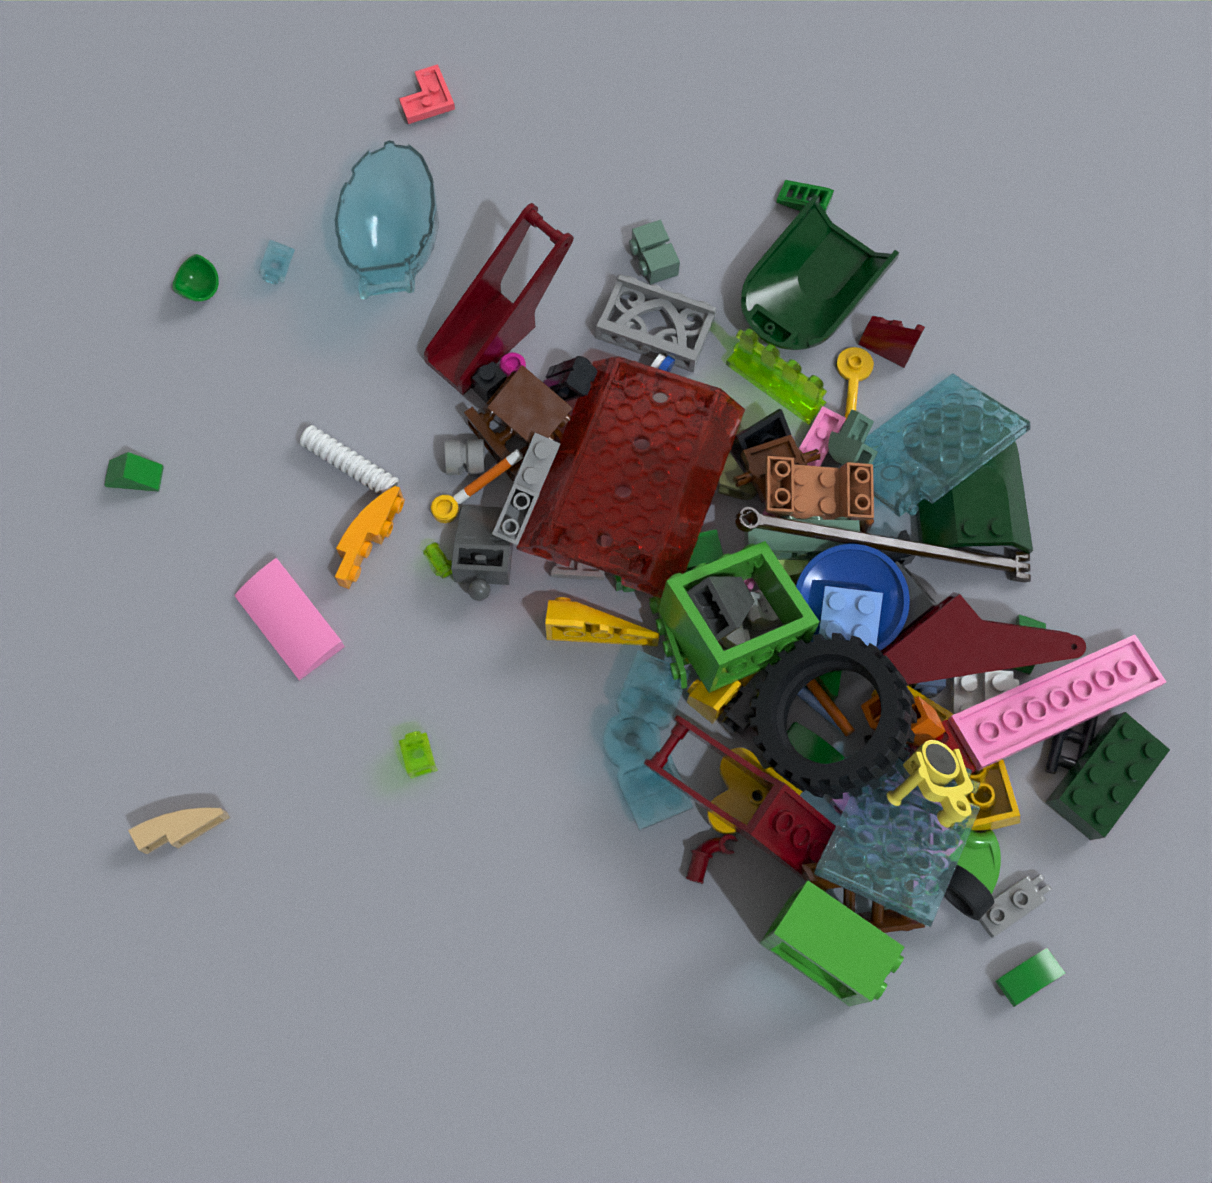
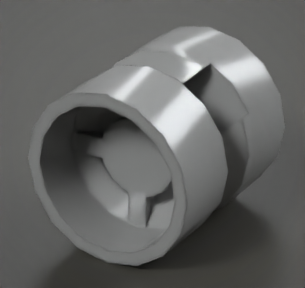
(465, 457)

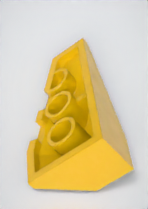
(580, 623)
(712, 704)
(994, 798)

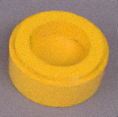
(444, 509)

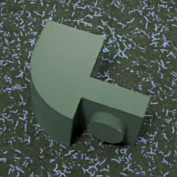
(849, 444)

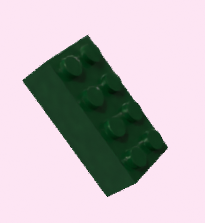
(1108, 776)

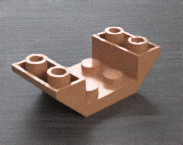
(819, 490)

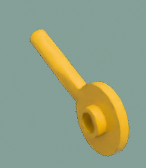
(855, 366)

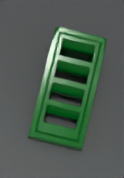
(825, 195)

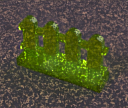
(777, 377)

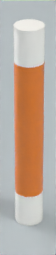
(488, 476)

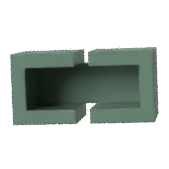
(656, 258)

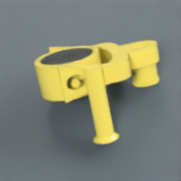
(931, 770)

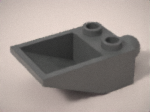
(478, 554)

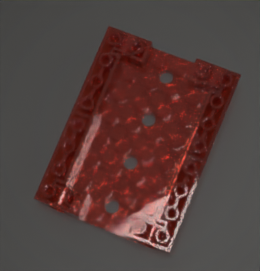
(668, 481)

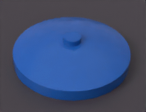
(858, 569)

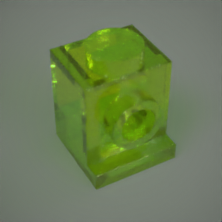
(413, 742)

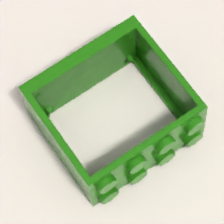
(711, 663)
(833, 946)

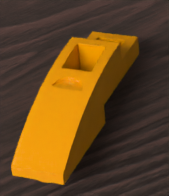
(370, 525)

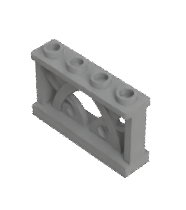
(651, 299)

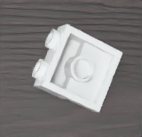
(977, 688)

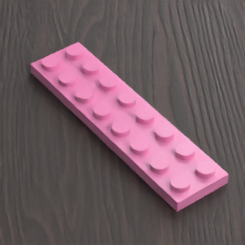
(1056, 702)

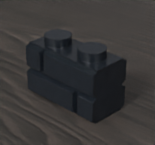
(571, 378)

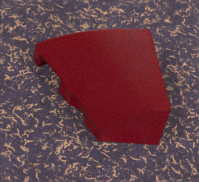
(891, 339)

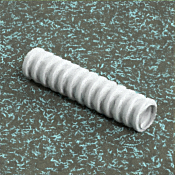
(347, 460)

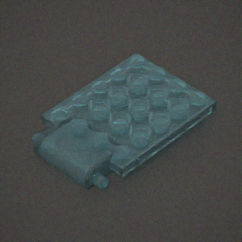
(939, 443)
(896, 852)

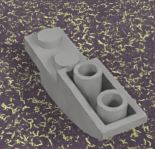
(525, 489)

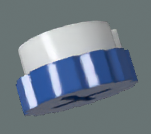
(663, 363)

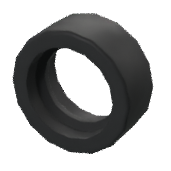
(968, 894)

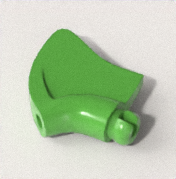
(982, 857)

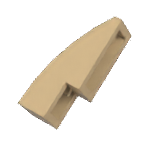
(176, 828)

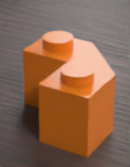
(928, 722)

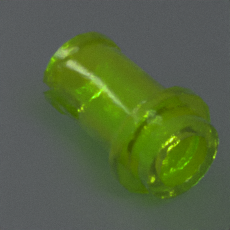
(438, 560)

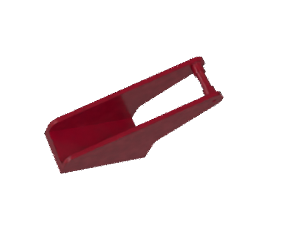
(484, 320)
(959, 643)
(783, 823)

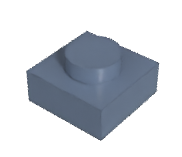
(930, 688)

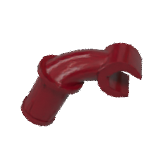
(703, 853)

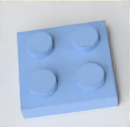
(851, 614)

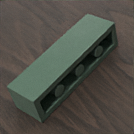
(798, 547)

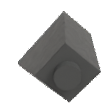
(722, 603)

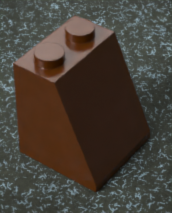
(527, 406)

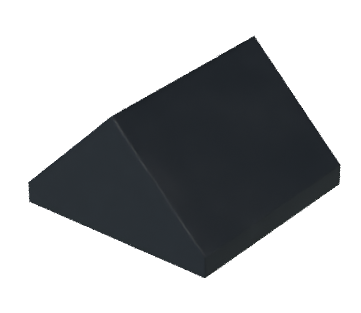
(766, 430)

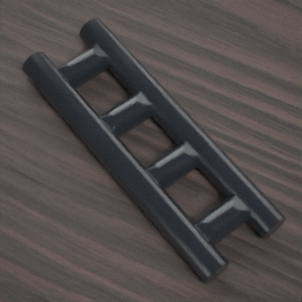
(1083, 739)

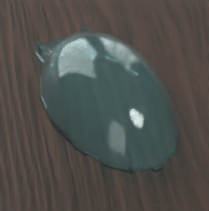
(387, 219)

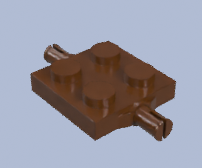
(755, 461)

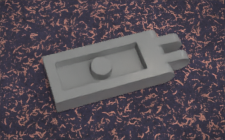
(1014, 904)

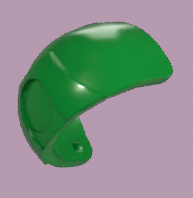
(196, 279)

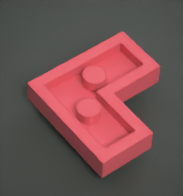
(432, 99)

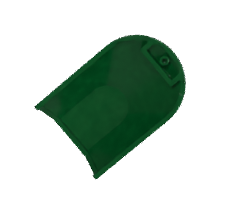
(809, 281)
(981, 509)

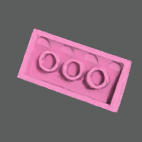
(288, 619)

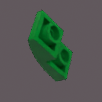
(811, 745)
(1030, 977)

